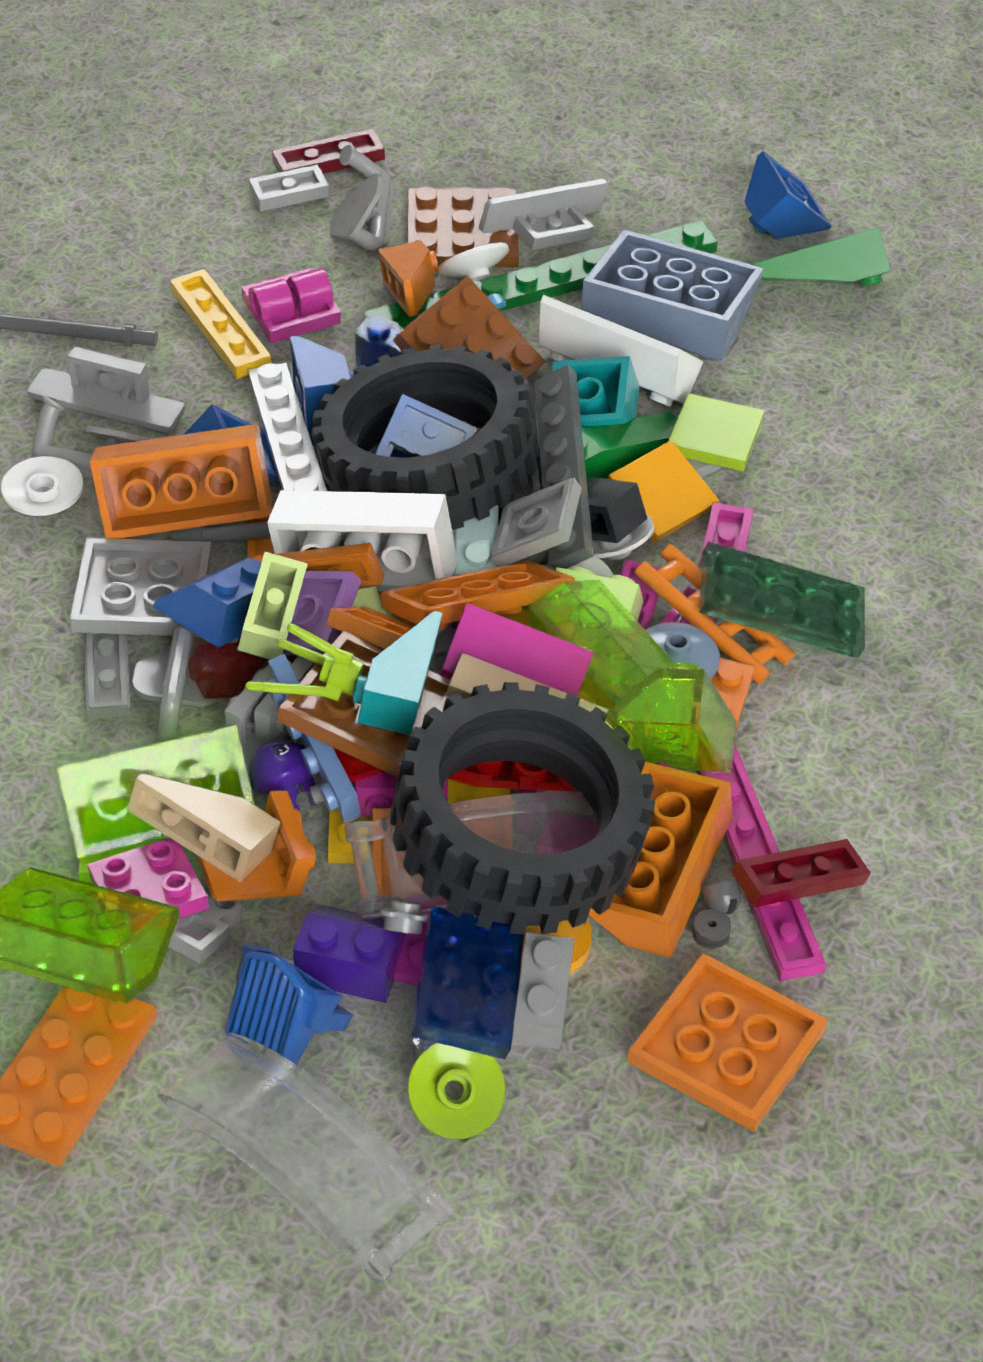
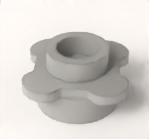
(404, 917)

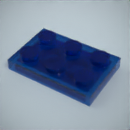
(467, 984)

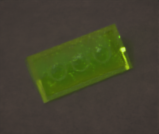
(597, 621)
(678, 720)
(100, 787)
(83, 934)

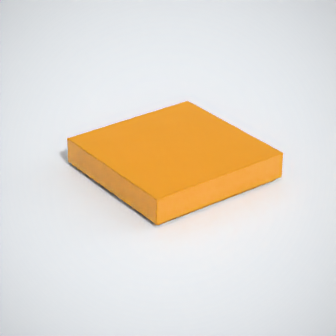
(669, 489)

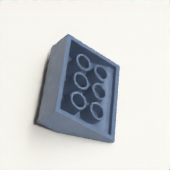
(672, 293)

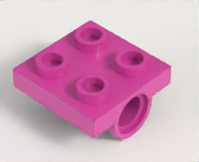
(292, 304)
(153, 872)

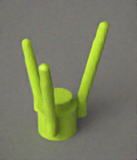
(338, 669)

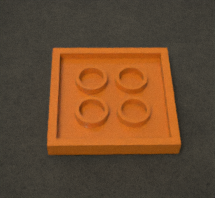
(727, 1041)

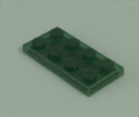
(782, 600)

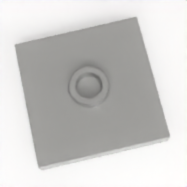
(536, 522)

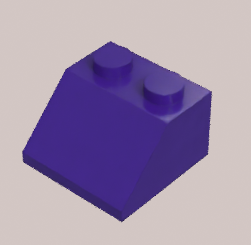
(348, 952)

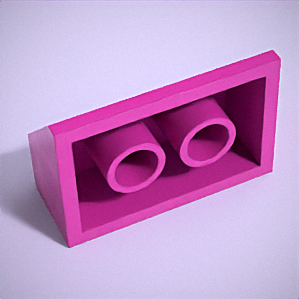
(517, 650)

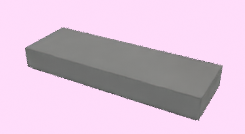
(107, 675)

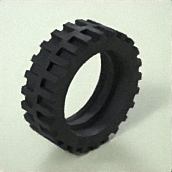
(456, 382)
(503, 882)

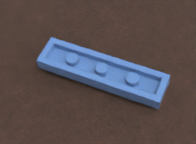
(318, 756)

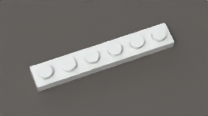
(285, 428)

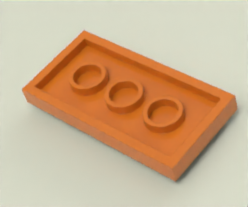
(493, 589)
(68, 1071)

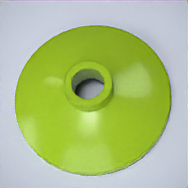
(480, 1096)

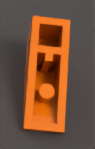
(409, 274)

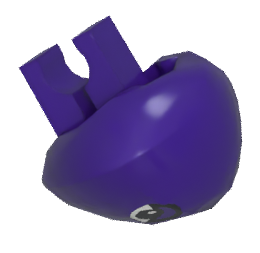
(281, 768)

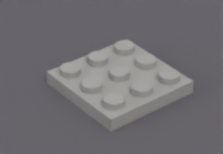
(125, 578)

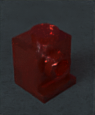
(222, 669)

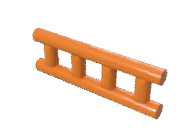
(721, 634)

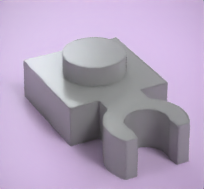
(205, 931)

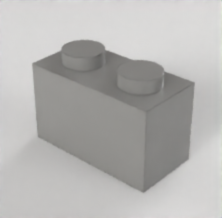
(543, 991)

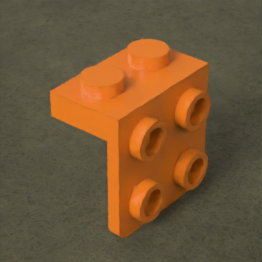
(281, 872)

